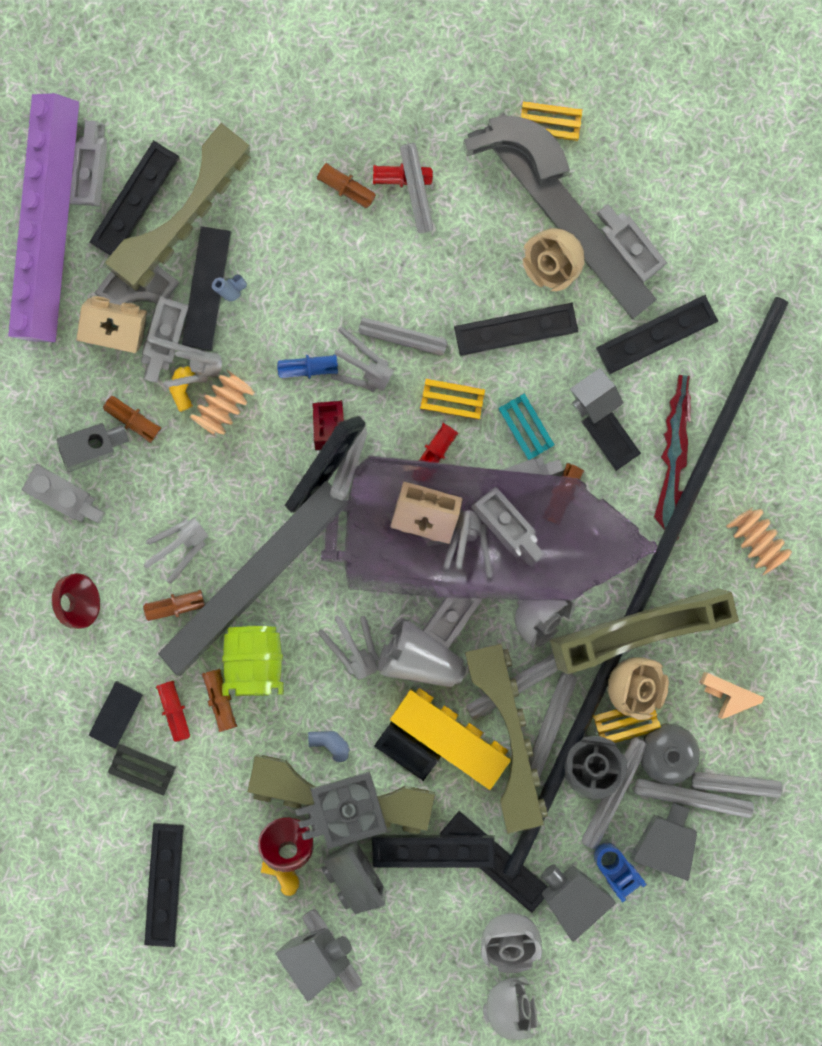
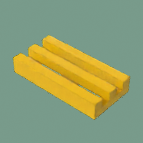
(576, 124)
(455, 387)
(625, 735)

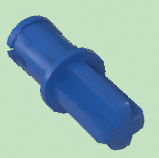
(307, 366)

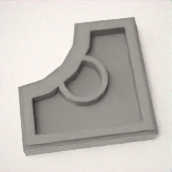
(119, 292)

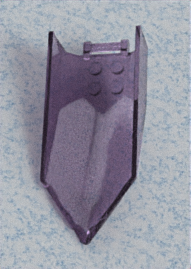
(578, 533)

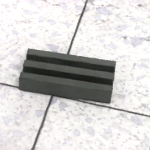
(136, 780)

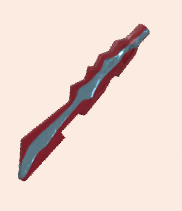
(675, 451)

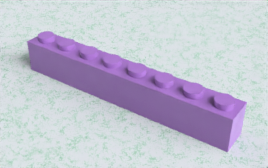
(43, 218)

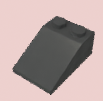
(355, 878)

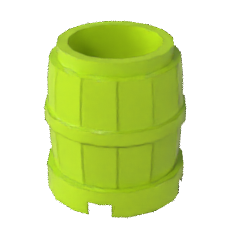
(252, 661)

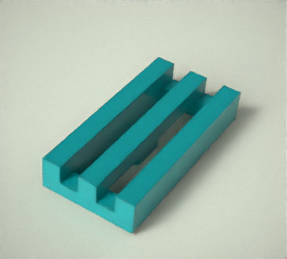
(513, 404)

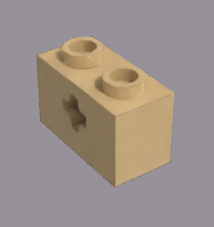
(98, 330)
(426, 512)

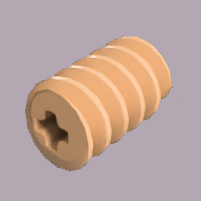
(222, 404)
(760, 539)

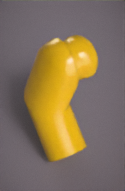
(179, 392)
(288, 880)

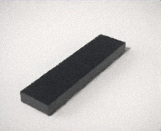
(135, 198)
(203, 300)
(516, 329)
(657, 334)
(326, 461)
(433, 851)
(164, 884)
(525, 889)

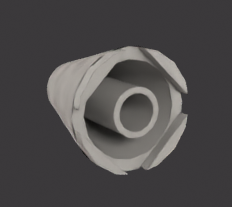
(419, 657)

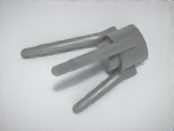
(201, 362)
(376, 374)
(467, 529)
(190, 534)
(361, 663)

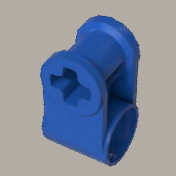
(620, 875)

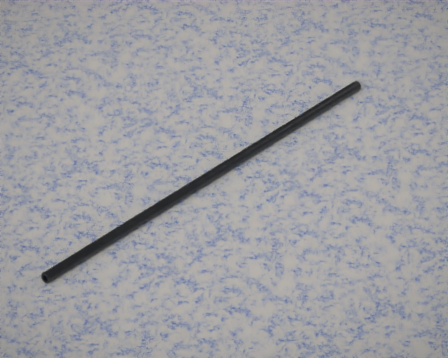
(654, 568)

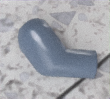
(229, 288)
(332, 741)

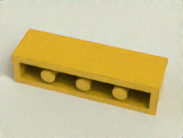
(450, 738)

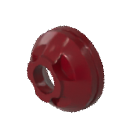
(83, 601)
(281, 833)

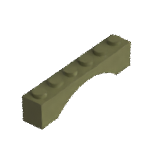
(140, 255)
(682, 617)
(278, 780)
(519, 801)

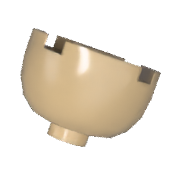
(553, 258)
(638, 687)

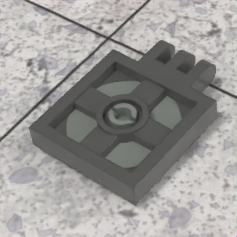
(344, 811)

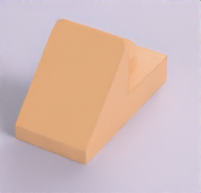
(737, 698)

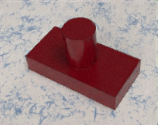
(325, 419)

